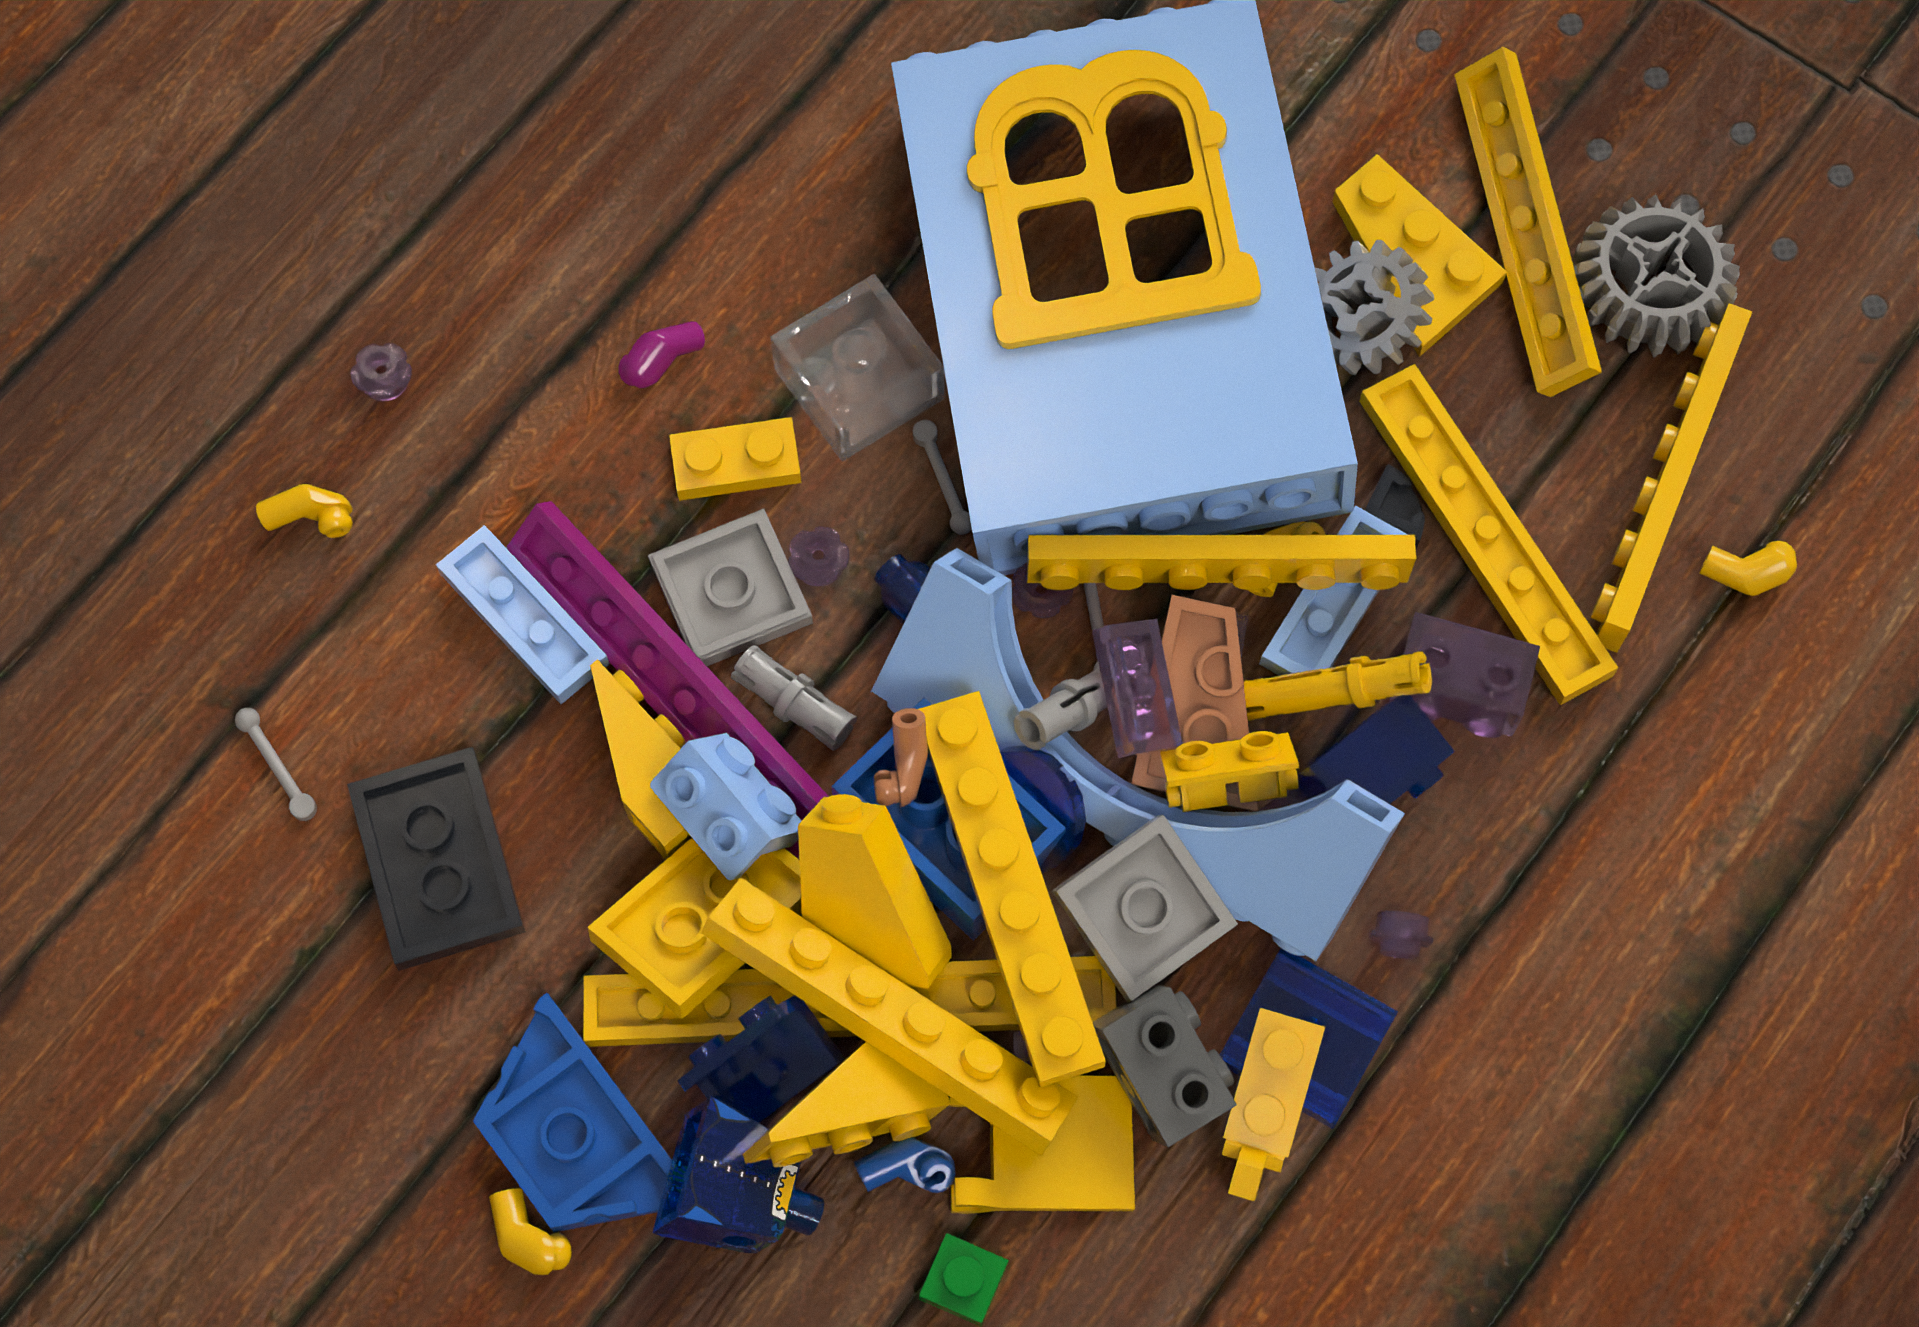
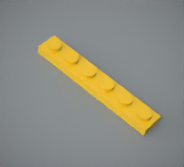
(1527, 223)
(1660, 497)
(1488, 533)
(1244, 560)
(1011, 891)
(889, 1015)

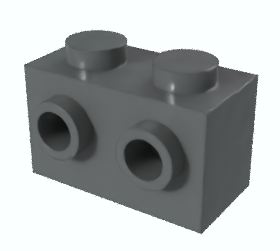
(1164, 1064)

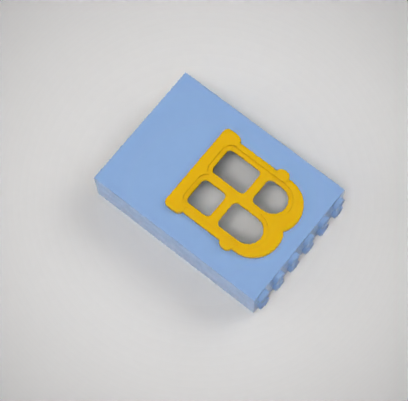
(1146, 401)

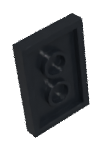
(436, 858)

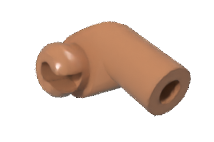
(910, 760)

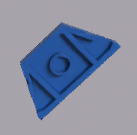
(570, 1130)

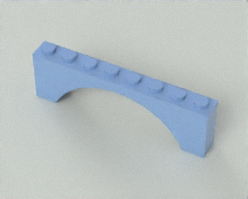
(1275, 867)

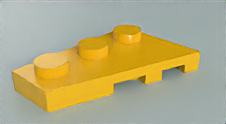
(1386, 207)

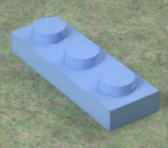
(522, 614)
(1324, 618)

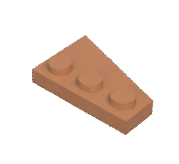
(1205, 684)

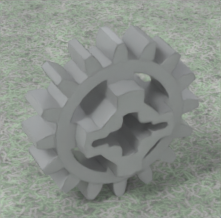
(1377, 327)

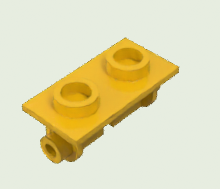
(1258, 762)

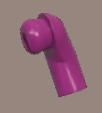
(656, 352)

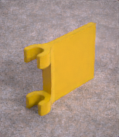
(1081, 1169)

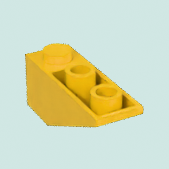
(639, 752)
(851, 1105)

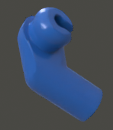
(911, 1161)

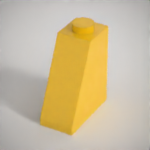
(867, 891)

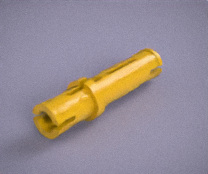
(1347, 684)

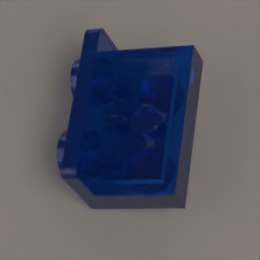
(766, 1062)

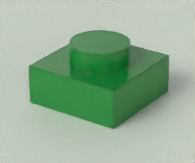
(963, 1279)

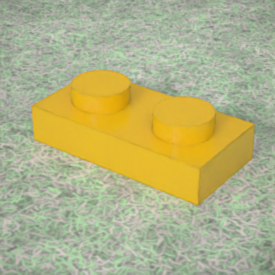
(735, 458)

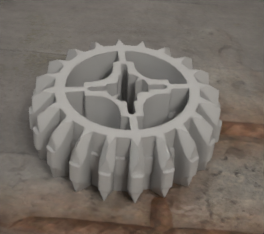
(1636, 247)

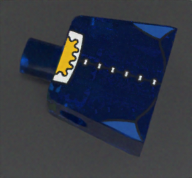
(719, 1197)

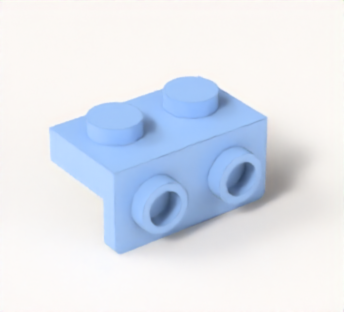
(726, 803)

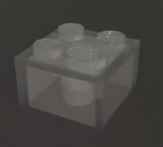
(858, 367)

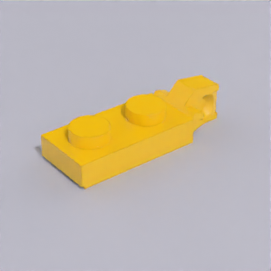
(1269, 1098)

